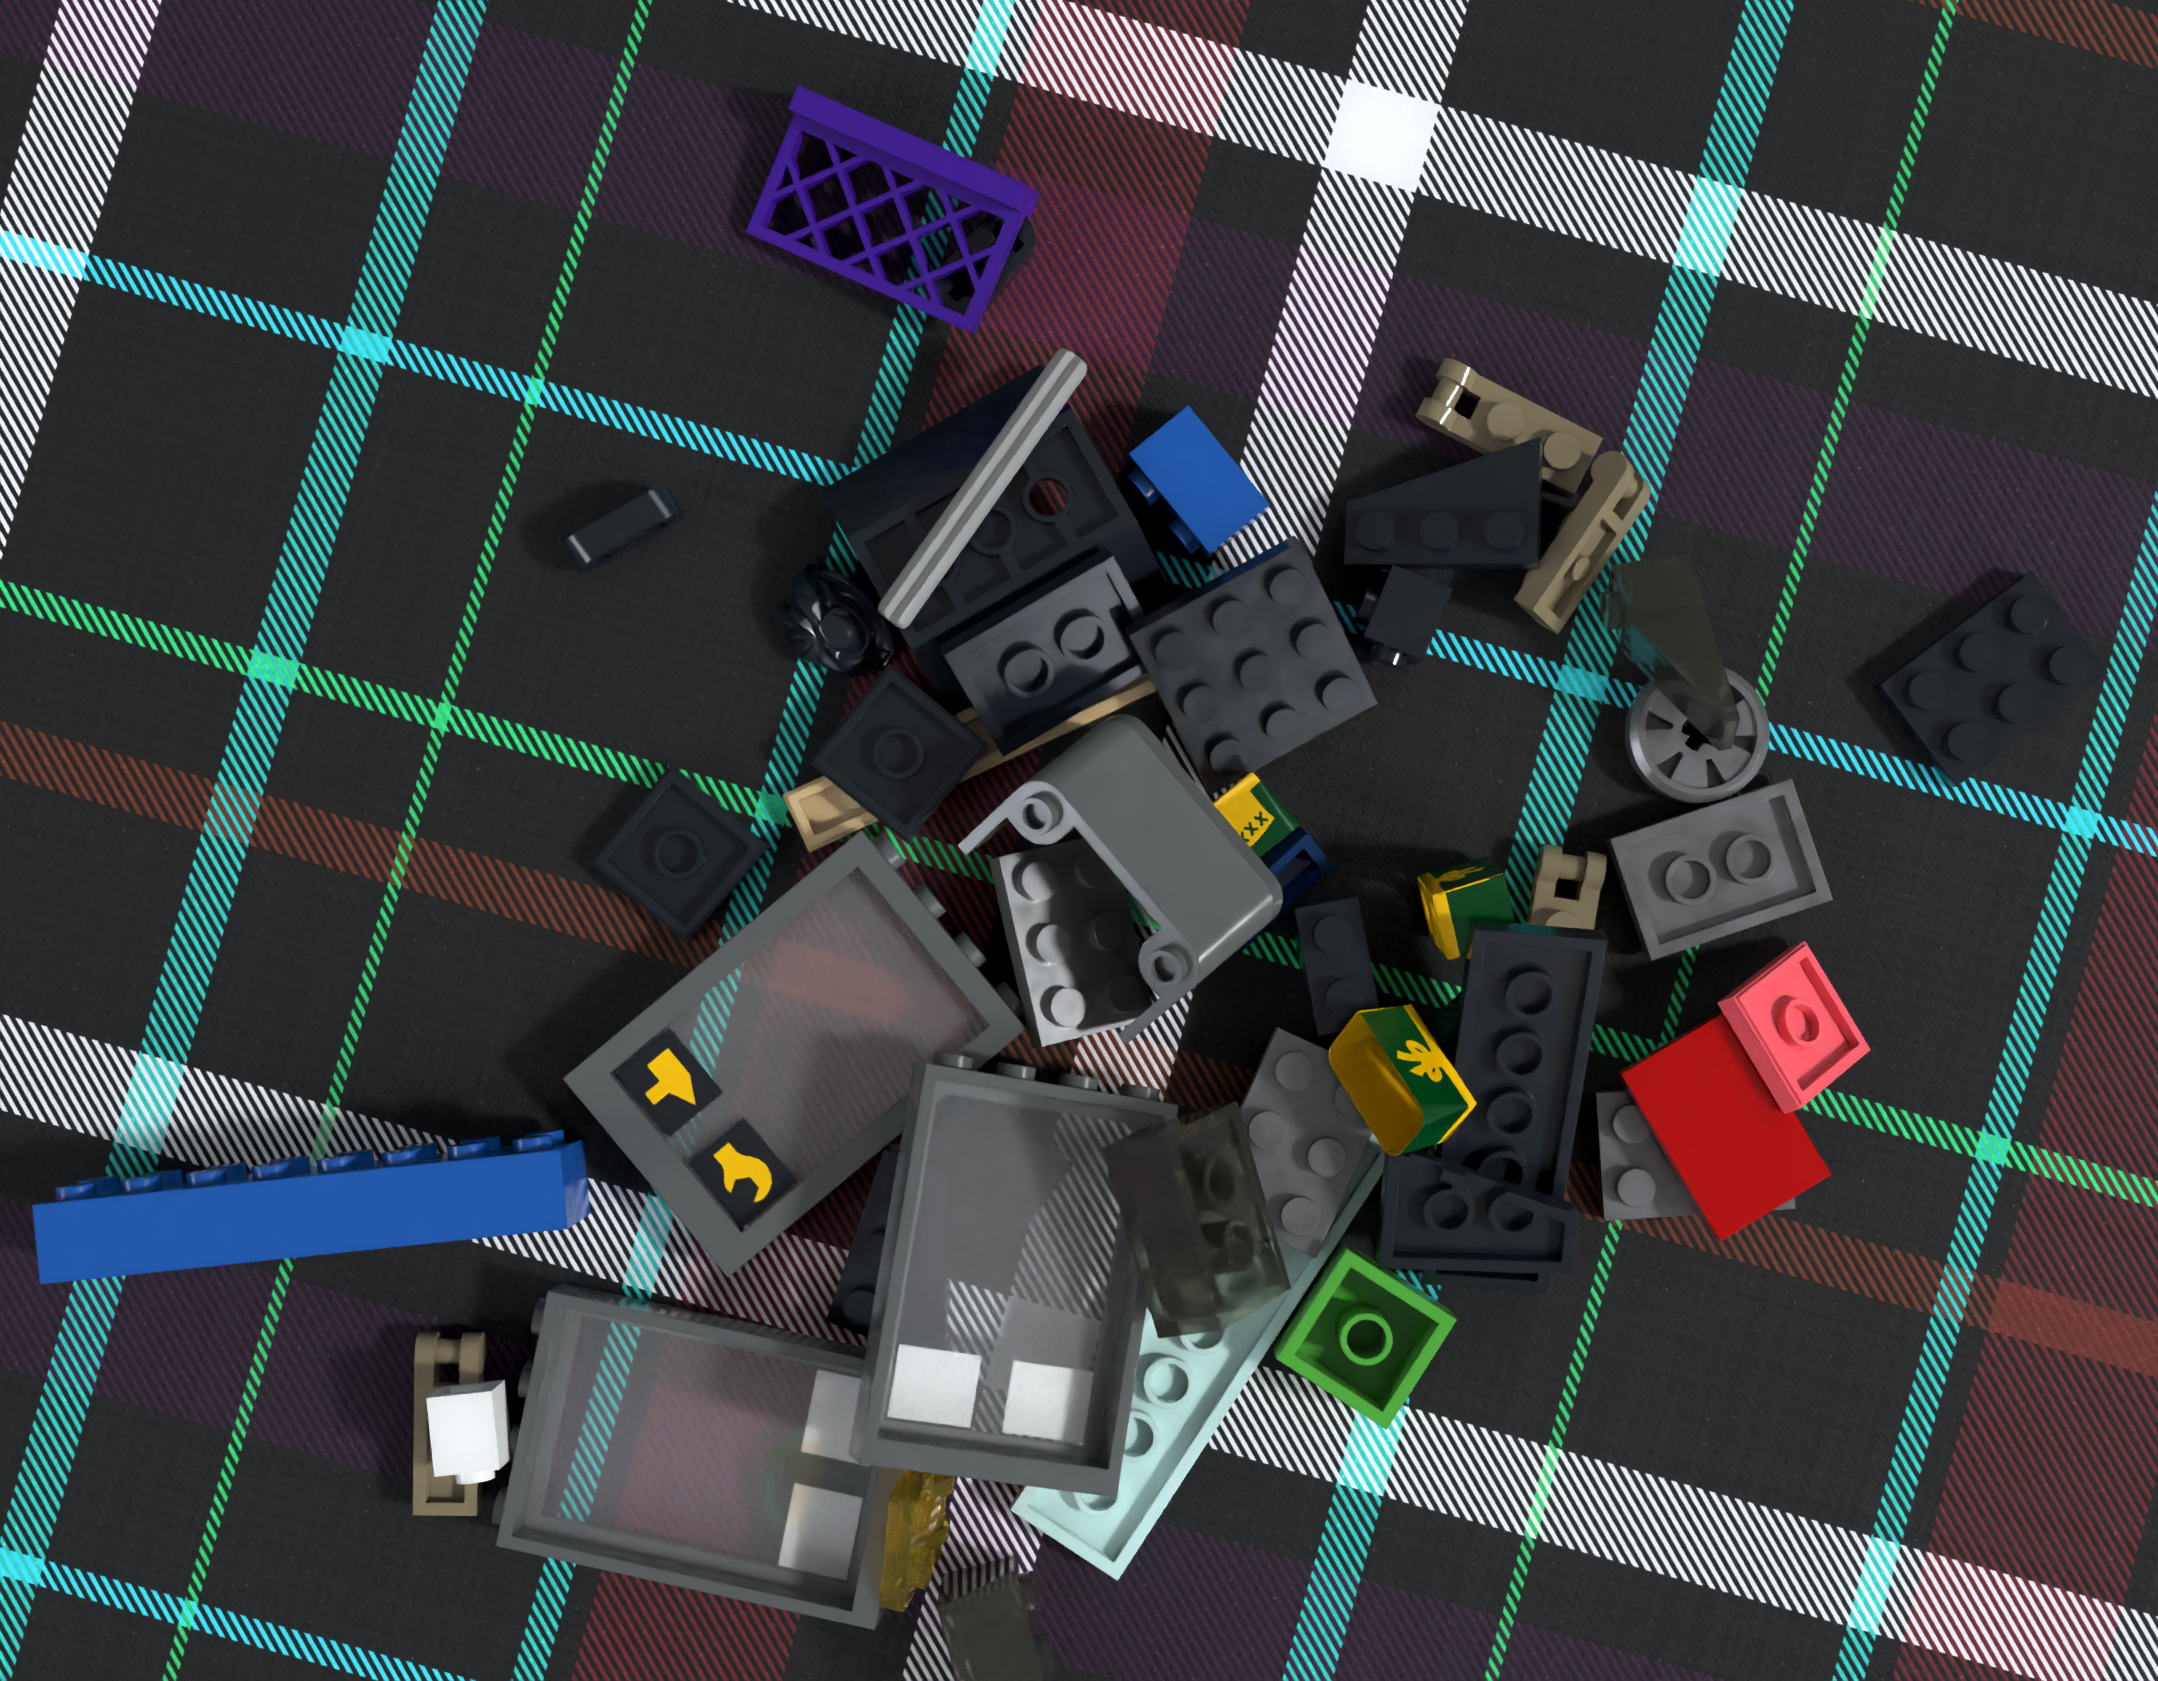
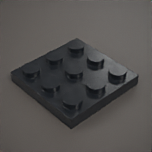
(1251, 664)

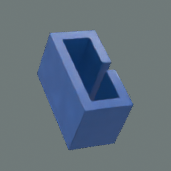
(1196, 484)

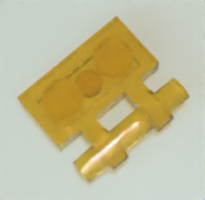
(914, 1535)

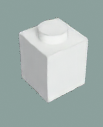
(469, 1430)

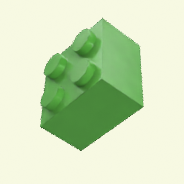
(1363, 1334)

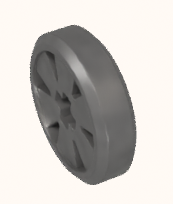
(1700, 774)

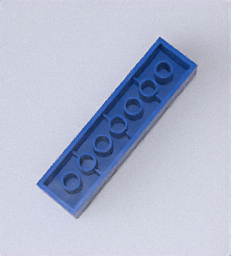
(311, 1211)

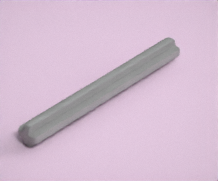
(982, 488)

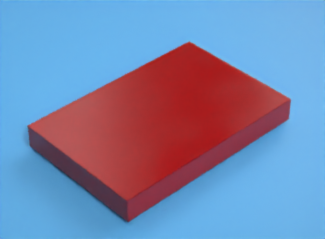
(1722, 1126)

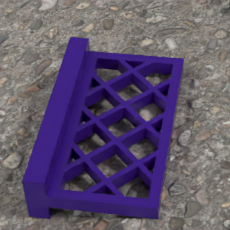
(914, 159)

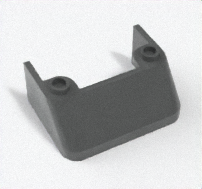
(1161, 845)

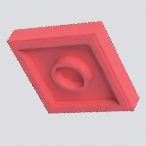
(1794, 1027)

